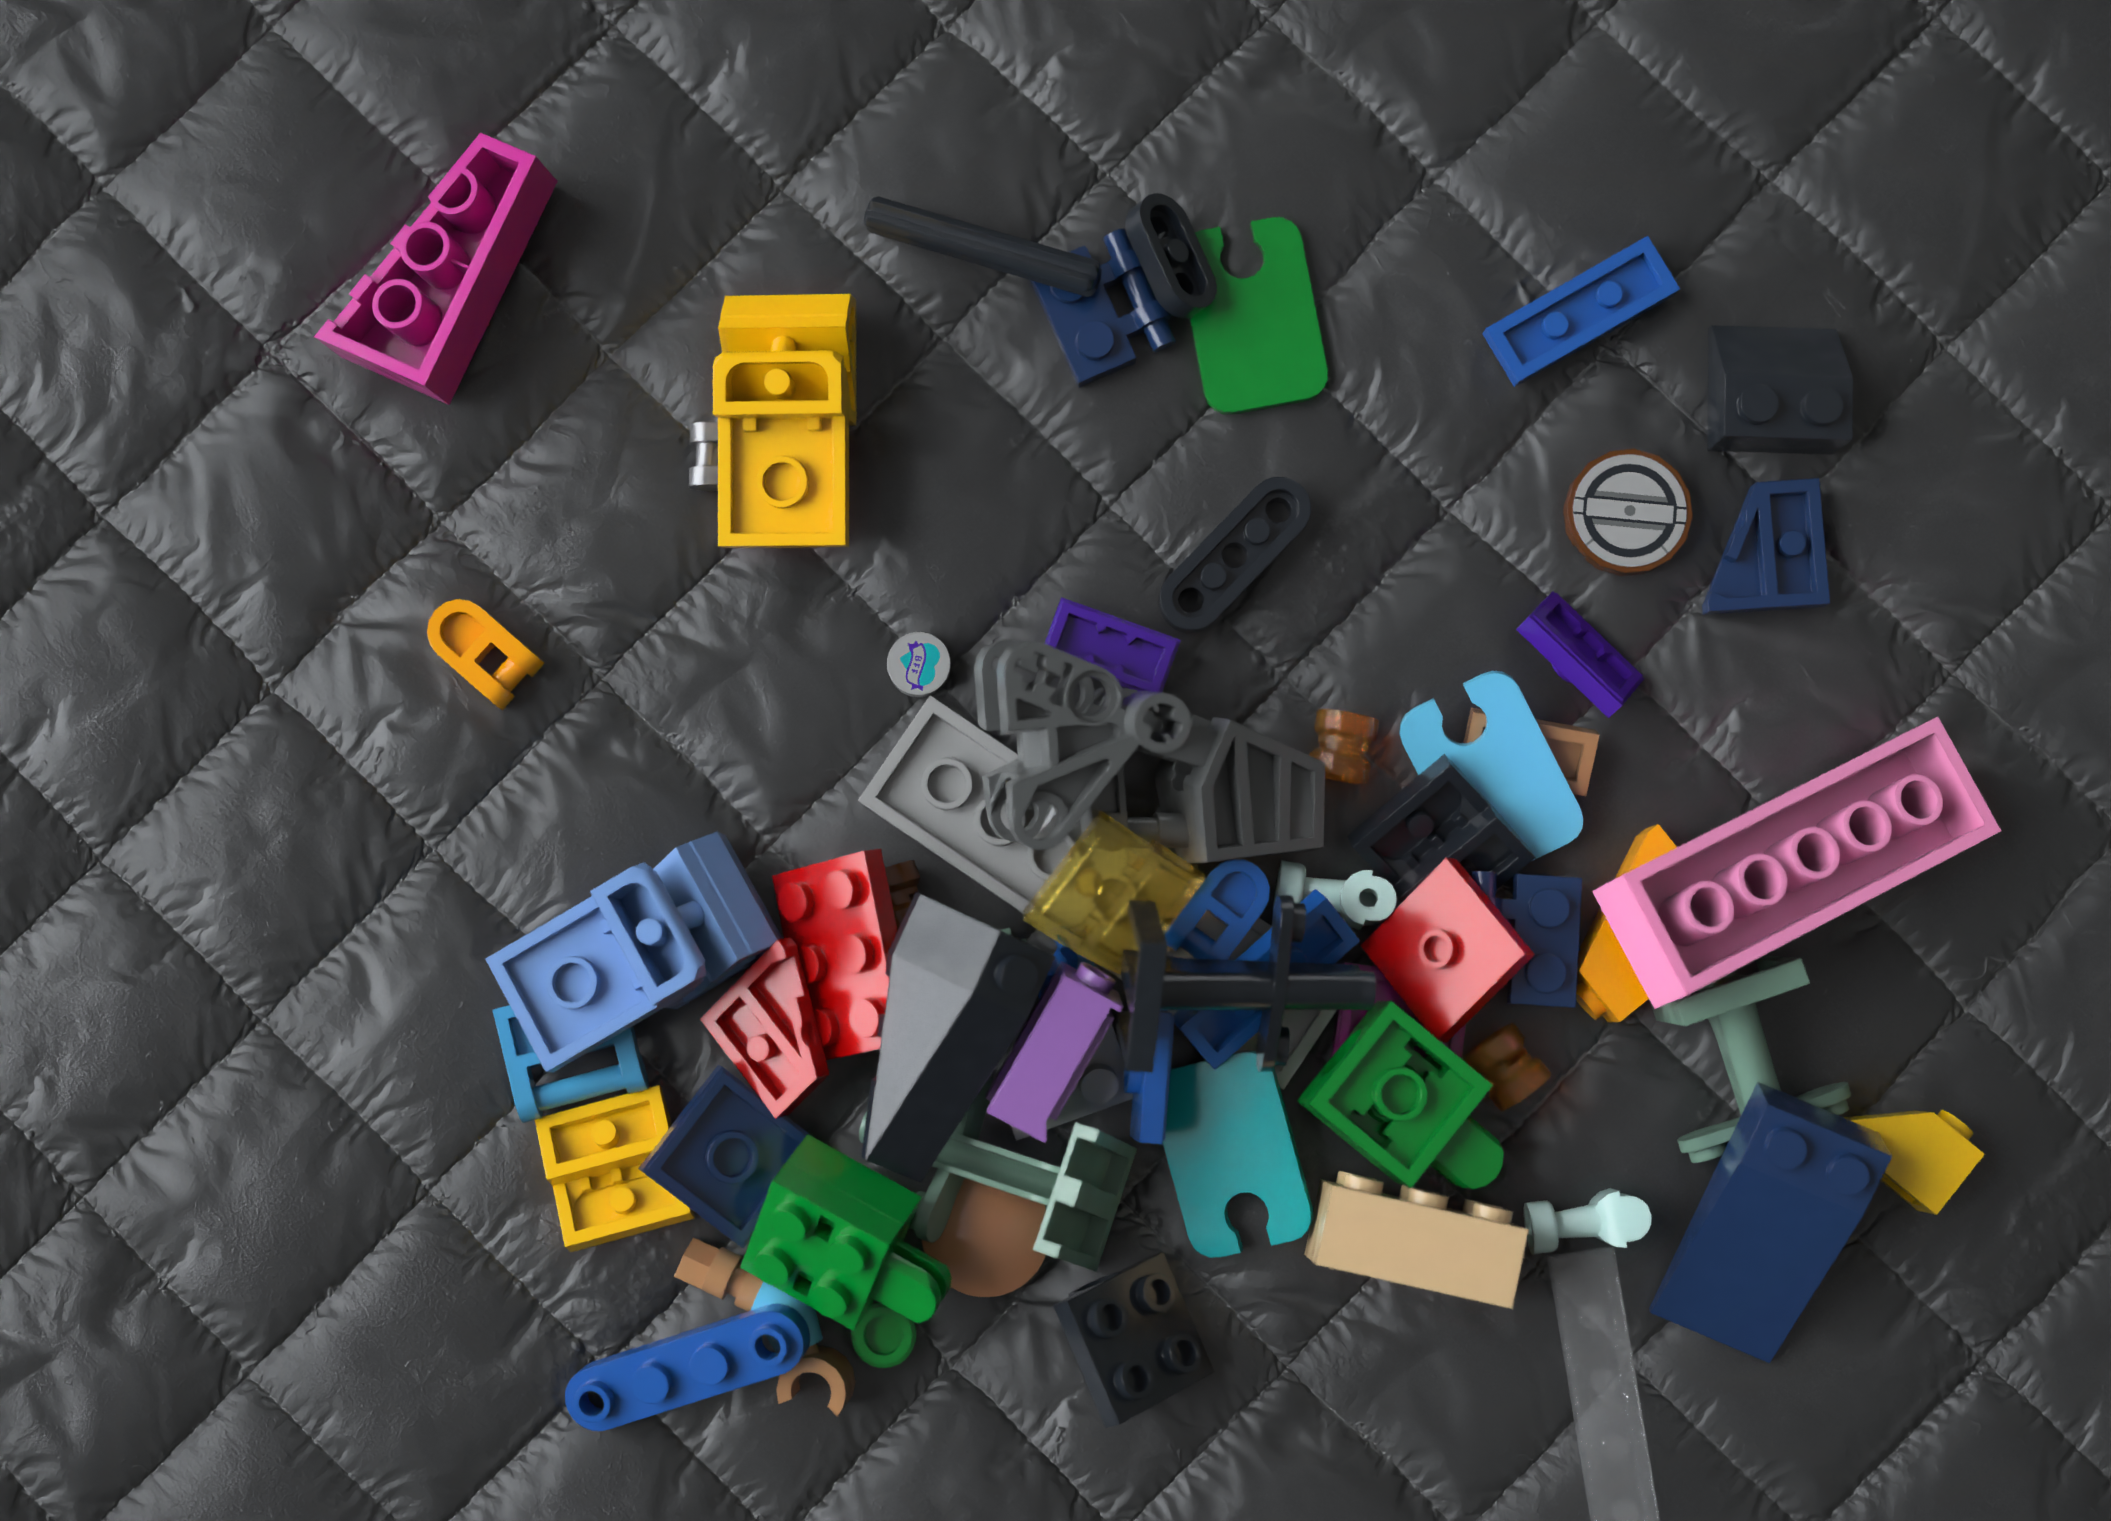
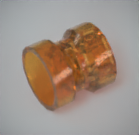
(1342, 744)
(1507, 1066)

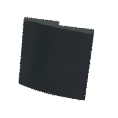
(1436, 820)

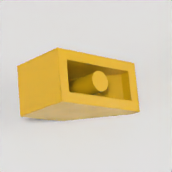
(1927, 1154)

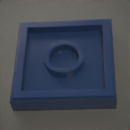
(724, 1154)

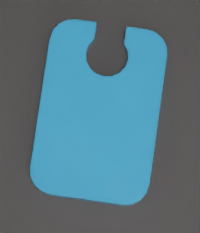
(1506, 763)

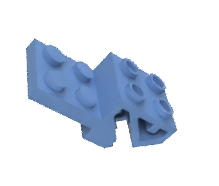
(634, 949)

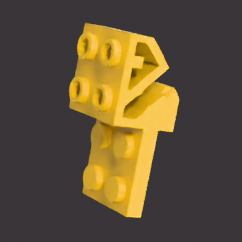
(785, 419)

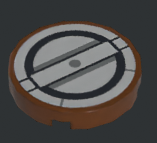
(1628, 512)

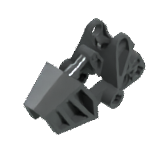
(1216, 783)

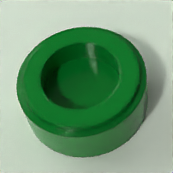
(884, 1337)

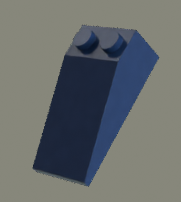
(1771, 1222)

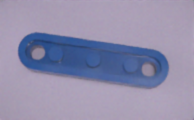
(687, 1367)

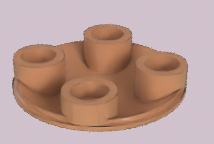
(989, 1241)

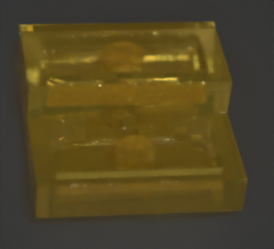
(1091, 889)

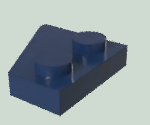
(1773, 552)

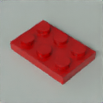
(843, 933)

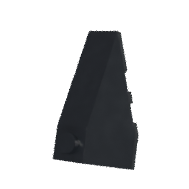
(947, 1022)

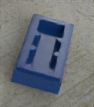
(1152, 1089)

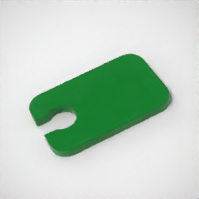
(1261, 332)

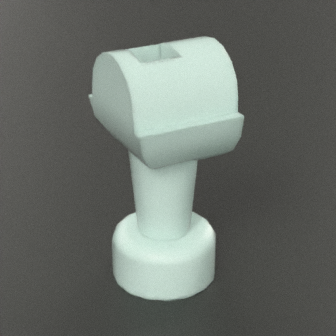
(1359, 899)
(1608, 1217)

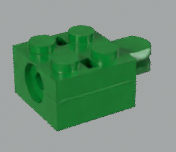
(1404, 1106)
(838, 1238)

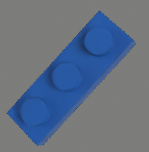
(1581, 311)
(1222, 1032)

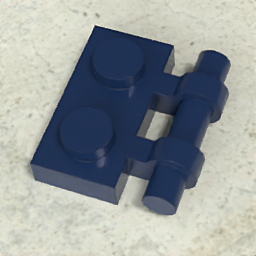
(1089, 328)
(1548, 920)

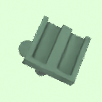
(1742, 1043)
(1078, 1195)

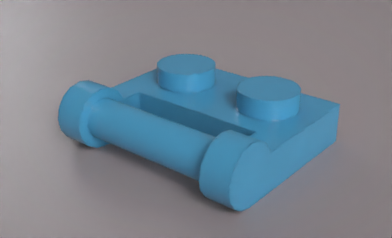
(533, 1099)

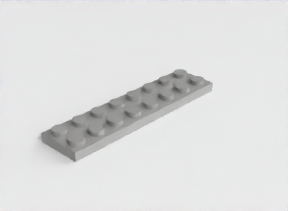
(937, 798)

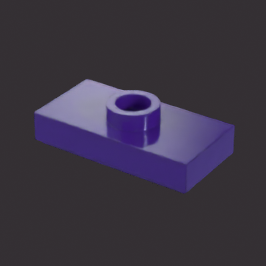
(1129, 651)
(1580, 654)

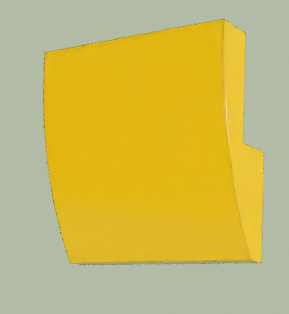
(594, 1164)

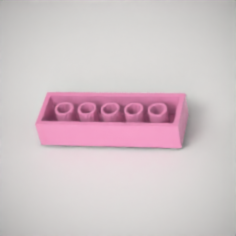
(1795, 862)

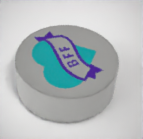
(919, 664)

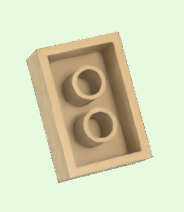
(1417, 1239)

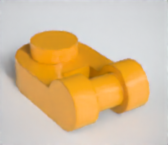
(465, 635)

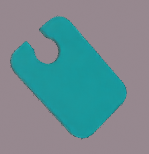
(1229, 1139)

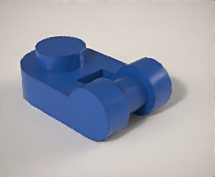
(1234, 895)

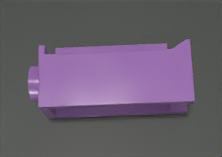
(1054, 1048)

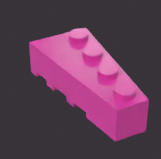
(446, 272)

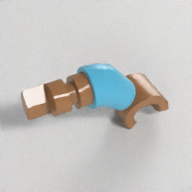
(720, 1274)

